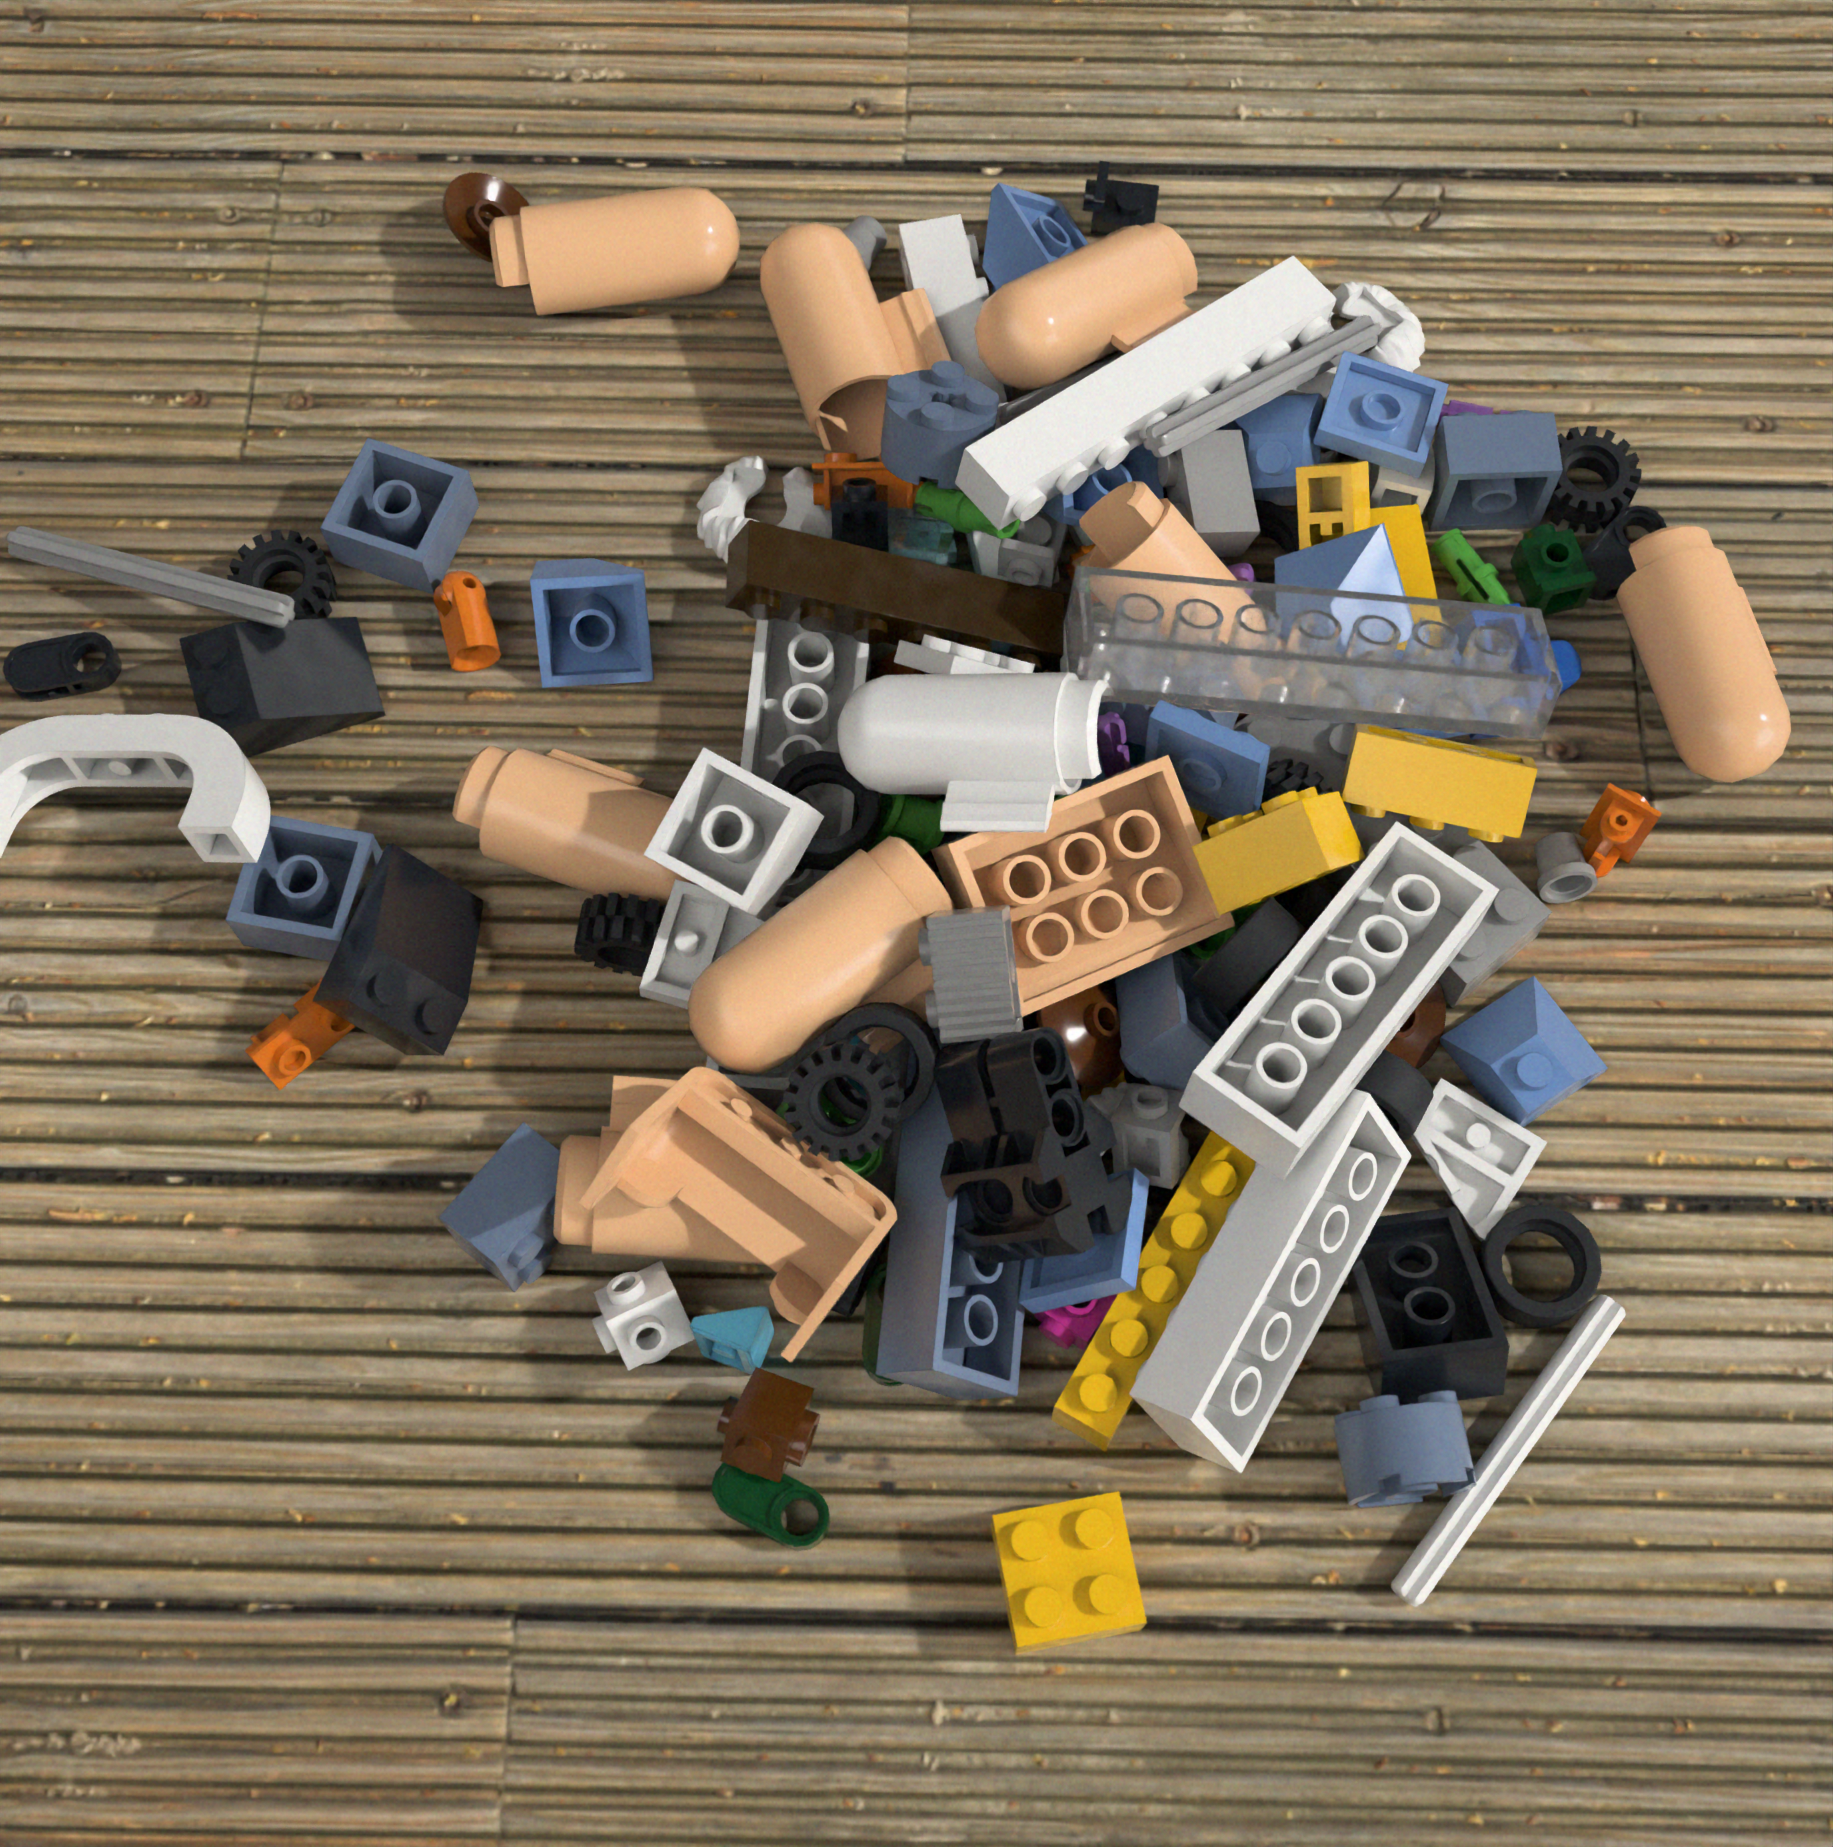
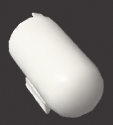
(982, 739)

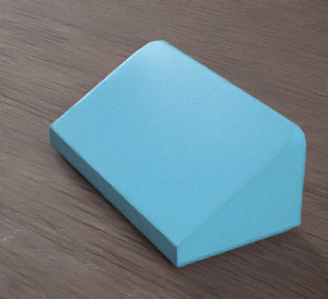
(735, 1337)

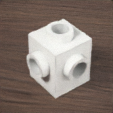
(641, 1316)

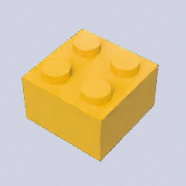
(1277, 851)
(1067, 1572)

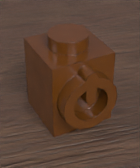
(768, 1425)

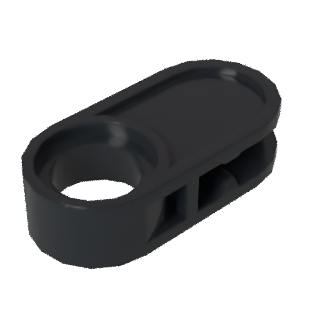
(1610, 554)
(49, 667)

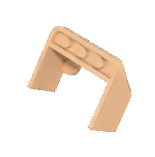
(757, 1186)

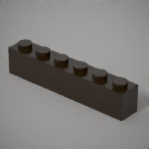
(887, 596)

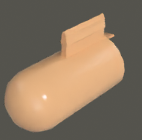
(617, 248)
(1086, 306)
(839, 335)
(1146, 535)
(1704, 655)
(566, 820)
(818, 959)
(616, 1224)

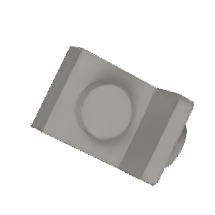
(1033, 551)
(1148, 1133)

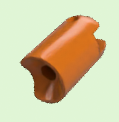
(466, 623)

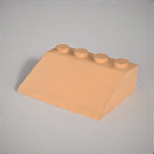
(1097, 888)

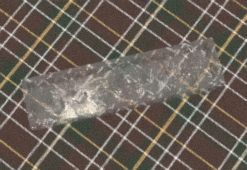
(1312, 652)

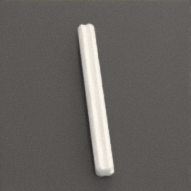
(1508, 1450)

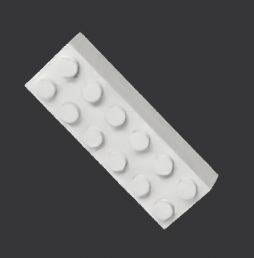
(1337, 1000)
(1269, 1287)

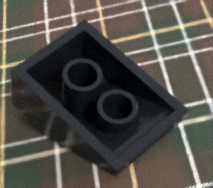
(284, 682)
(406, 956)
(1426, 1310)

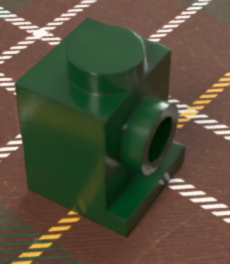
(1552, 570)

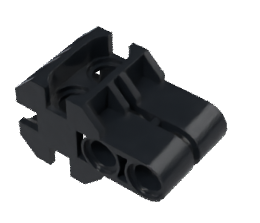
(1026, 1149)

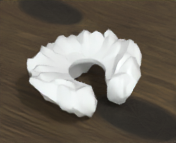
(1401, 333)
(728, 494)

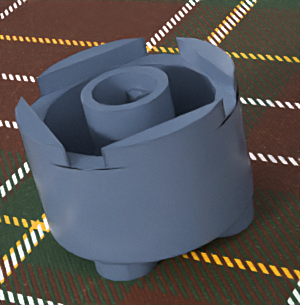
(932, 421)
(1403, 1451)

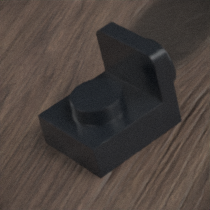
(1118, 202)
(860, 513)

